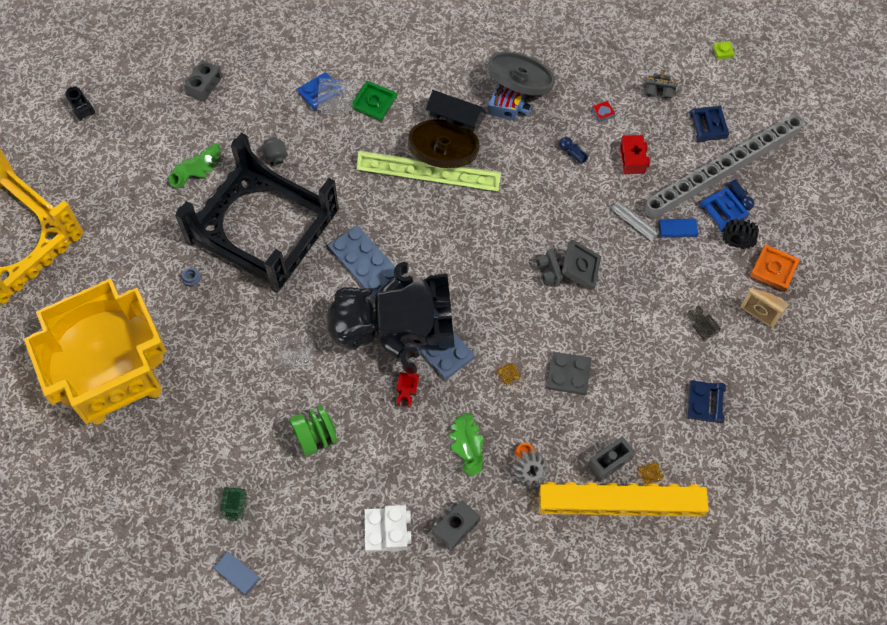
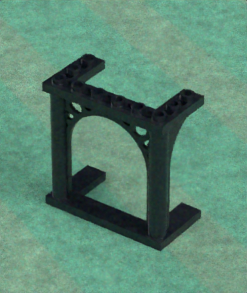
(275, 269)

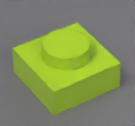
(723, 50)

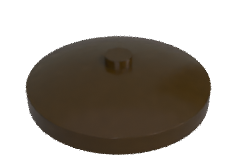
(443, 144)

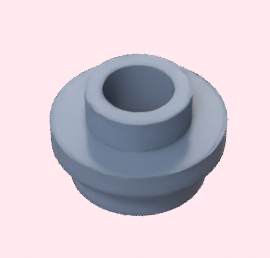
(188, 272)

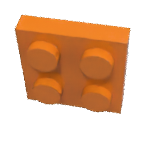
(775, 267)

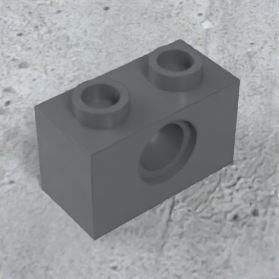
(611, 459)
(453, 536)

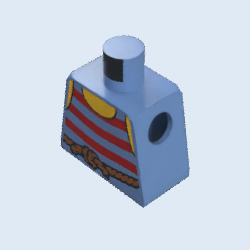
(507, 103)

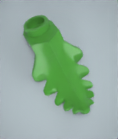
(195, 167)
(467, 443)

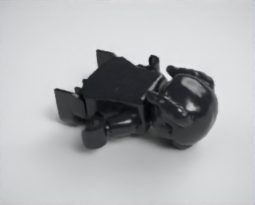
(398, 316)

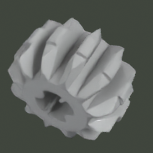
(525, 473)

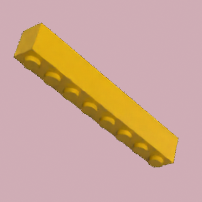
(623, 500)

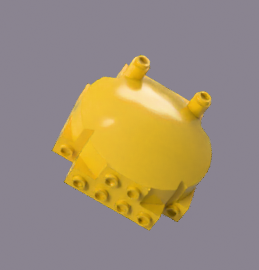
(97, 351)

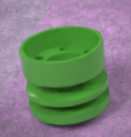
(313, 430)

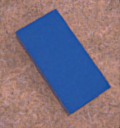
(678, 228)

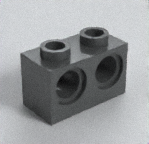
(203, 80)

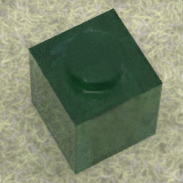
(233, 503)

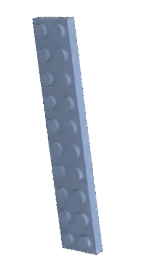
(373, 271)

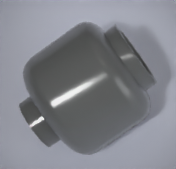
(274, 151)

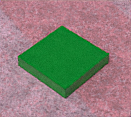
(374, 100)

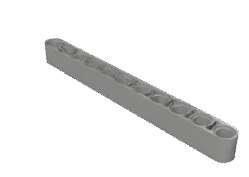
(733, 160)

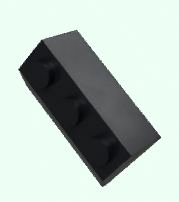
(455, 110)

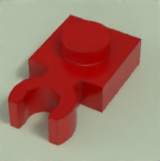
(407, 386)

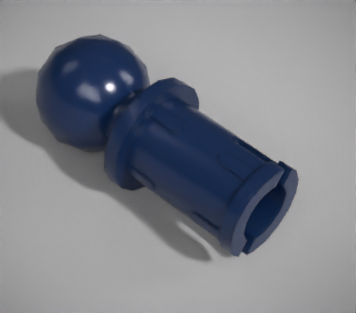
(567, 144)
(747, 202)

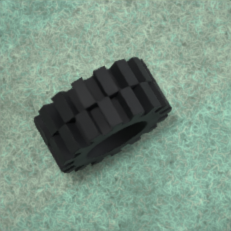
(741, 233)

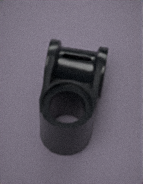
(78, 102)

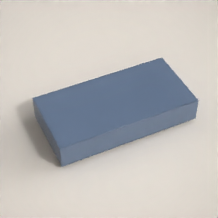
(237, 573)

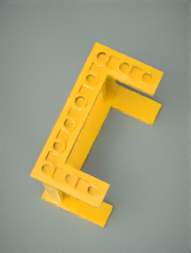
(60, 217)

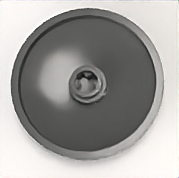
(520, 73)

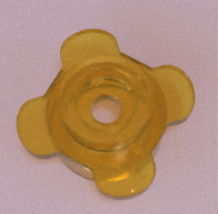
(509, 368)
(653, 467)

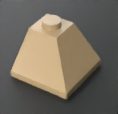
(764, 306)

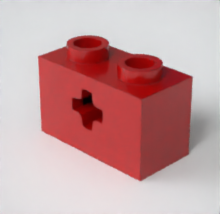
(633, 154)

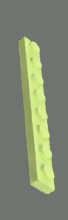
(419, 170)

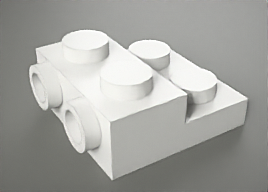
(387, 529)

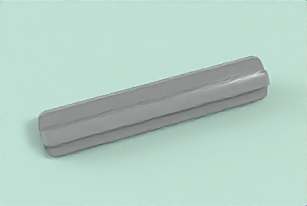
(635, 221)

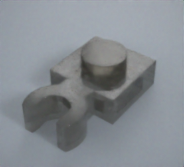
(704, 325)

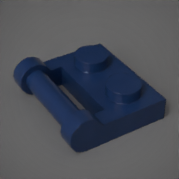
(714, 121)
(700, 398)

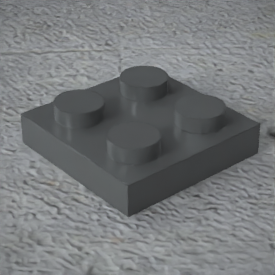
(581, 264)
(569, 373)

